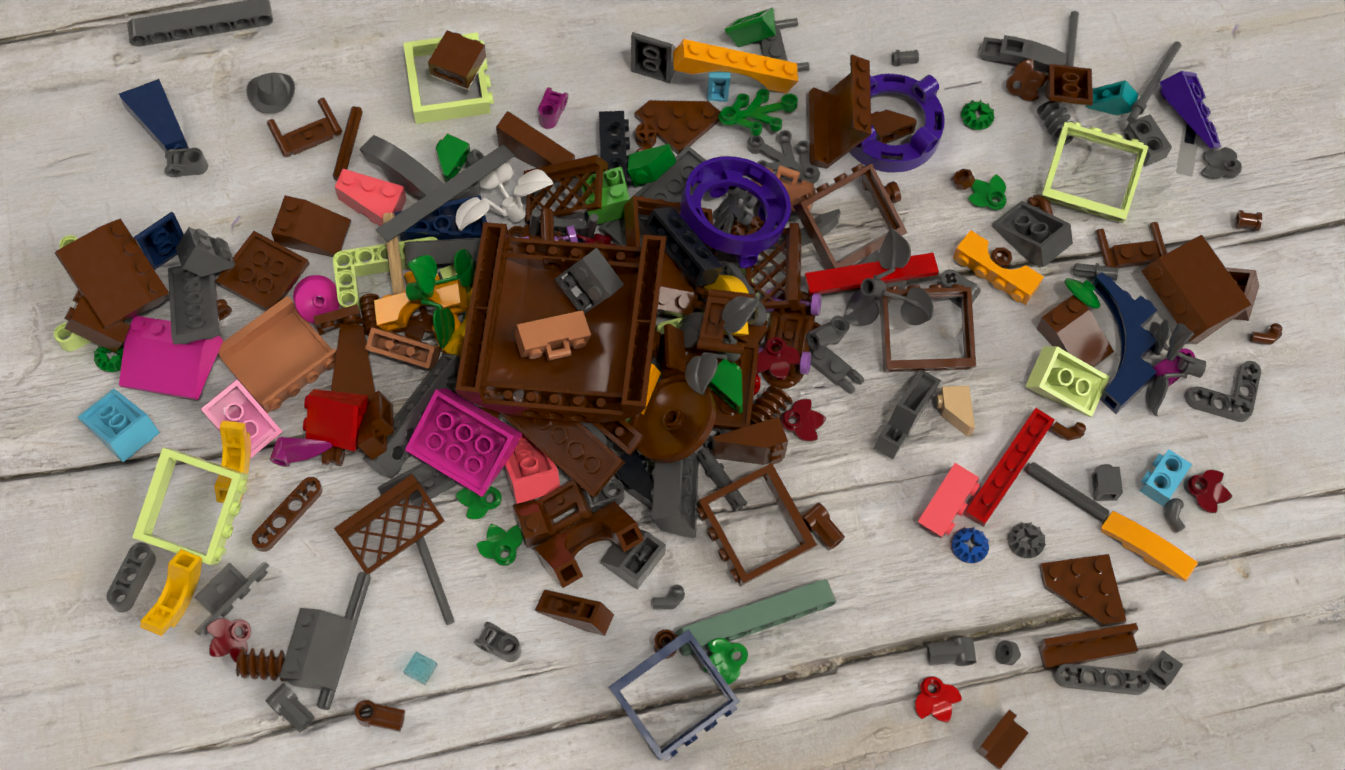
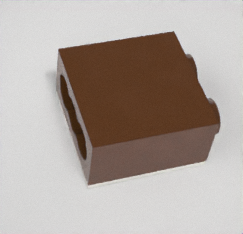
(457, 59)

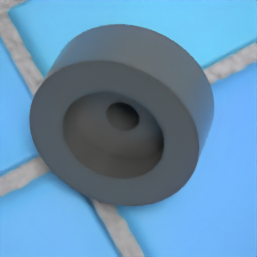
(472, 157)
(1007, 652)

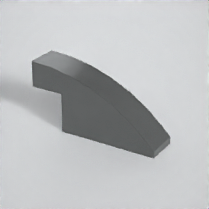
(400, 167)
(906, 414)

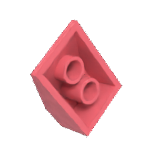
(530, 472)

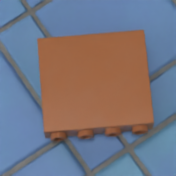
(276, 355)

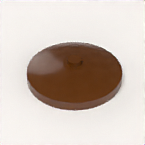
(675, 421)

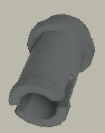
(905, 57)

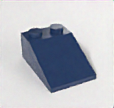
(160, 240)

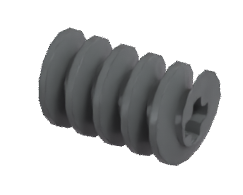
(1054, 118)

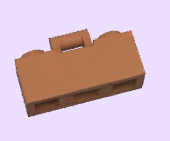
(795, 189)
(550, 333)
(403, 348)

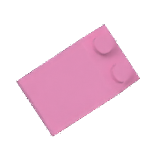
(238, 405)

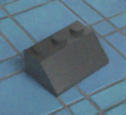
(317, 649)

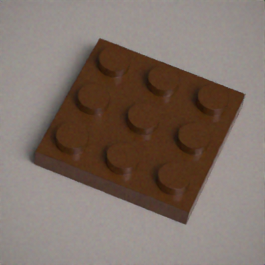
(262, 271)

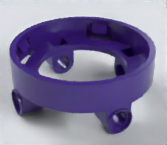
(923, 142)
(715, 177)

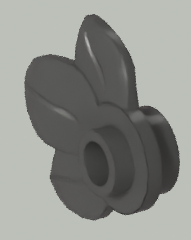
(1221, 164)

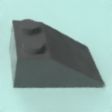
(652, 57)
(1034, 233)

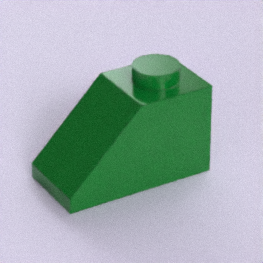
(451, 155)
(650, 164)
(728, 384)

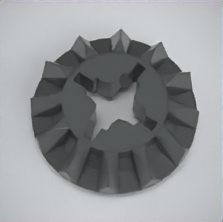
(1022, 548)

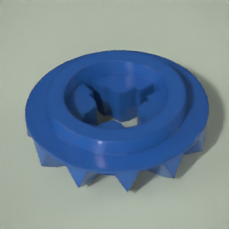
(961, 549)

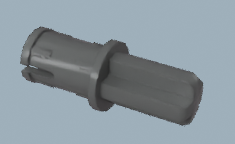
(1092, 271)

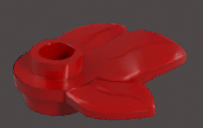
(936, 703)

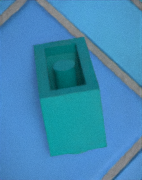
(1114, 98)

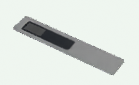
(1187, 151)

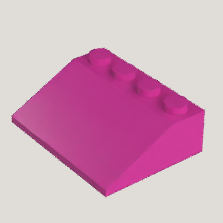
(161, 367)
(463, 441)

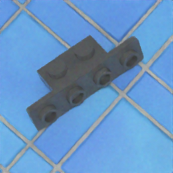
(431, 480)
(224, 590)

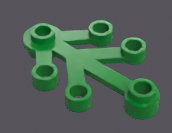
(732, 115)

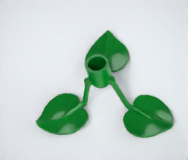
(425, 271)

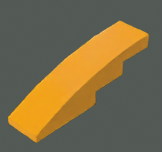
(1149, 545)

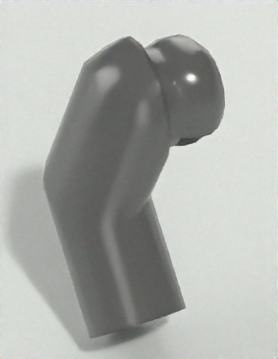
(1172, 514)
(672, 600)

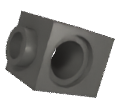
(1107, 483)
(1163, 670)

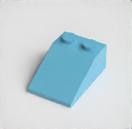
(119, 424)

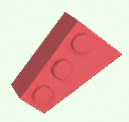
(369, 195)
(949, 501)

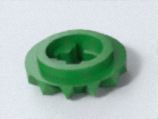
(969, 117)
(103, 362)

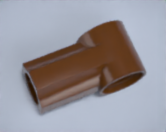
(819, 522)
(382, 716)

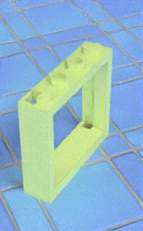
(446, 110)
(1113, 140)
(157, 493)

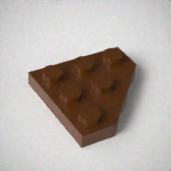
(679, 121)
(1086, 586)

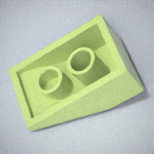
(1067, 380)

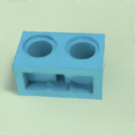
(718, 86)
(1168, 479)

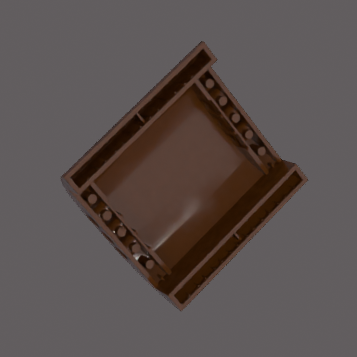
(518, 286)

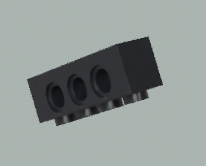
(615, 123)
(684, 246)

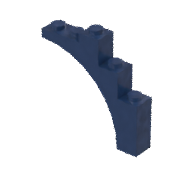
(1135, 341)

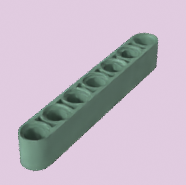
(761, 615)

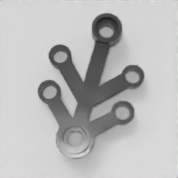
(787, 159)
(727, 216)

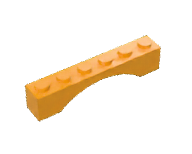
(699, 57)

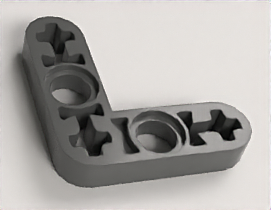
(1237, 400)

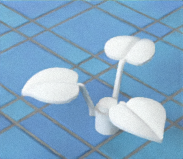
(512, 208)

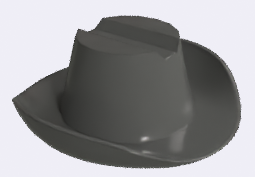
(271, 92)

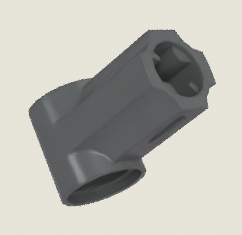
(828, 333)
(959, 651)
(285, 703)

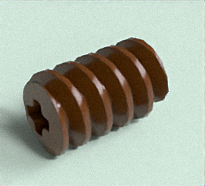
(769, 404)
(259, 664)

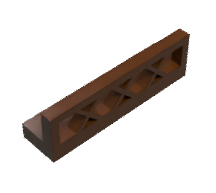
(1088, 646)

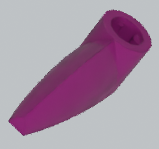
(296, 449)

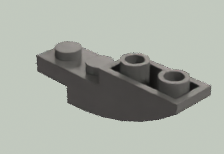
(1017, 49)

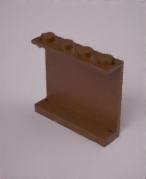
(840, 116)

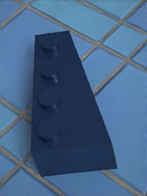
(442, 224)

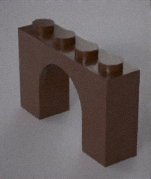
(85, 324)
(608, 523)

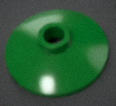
(1083, 292)

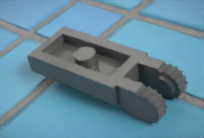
(835, 368)

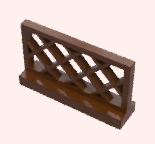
(565, 173)
(793, 271)
(377, 508)

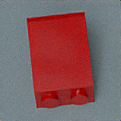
(334, 417)

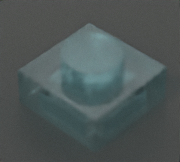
(420, 668)

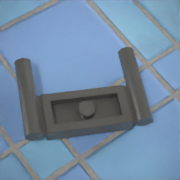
(774, 47)
(561, 224)

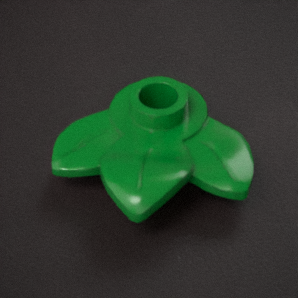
(986, 192)
(477, 504)
(499, 542)
(722, 658)

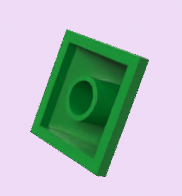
(752, 28)

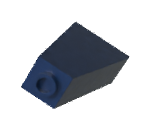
(155, 115)

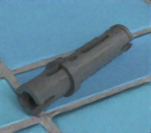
(716, 471)

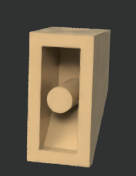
(957, 407)

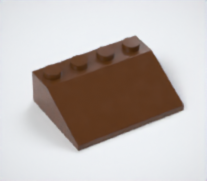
(112, 273)
(1196, 288)

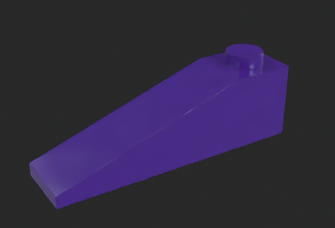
(1185, 96)

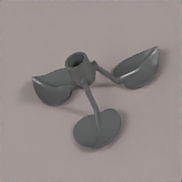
(918, 304)
(1187, 364)
(702, 369)

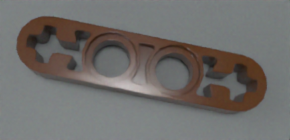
(290, 516)

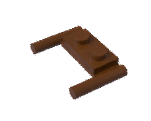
(308, 135)
(1133, 253)
(712, 328)

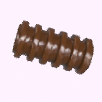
(368, 312)

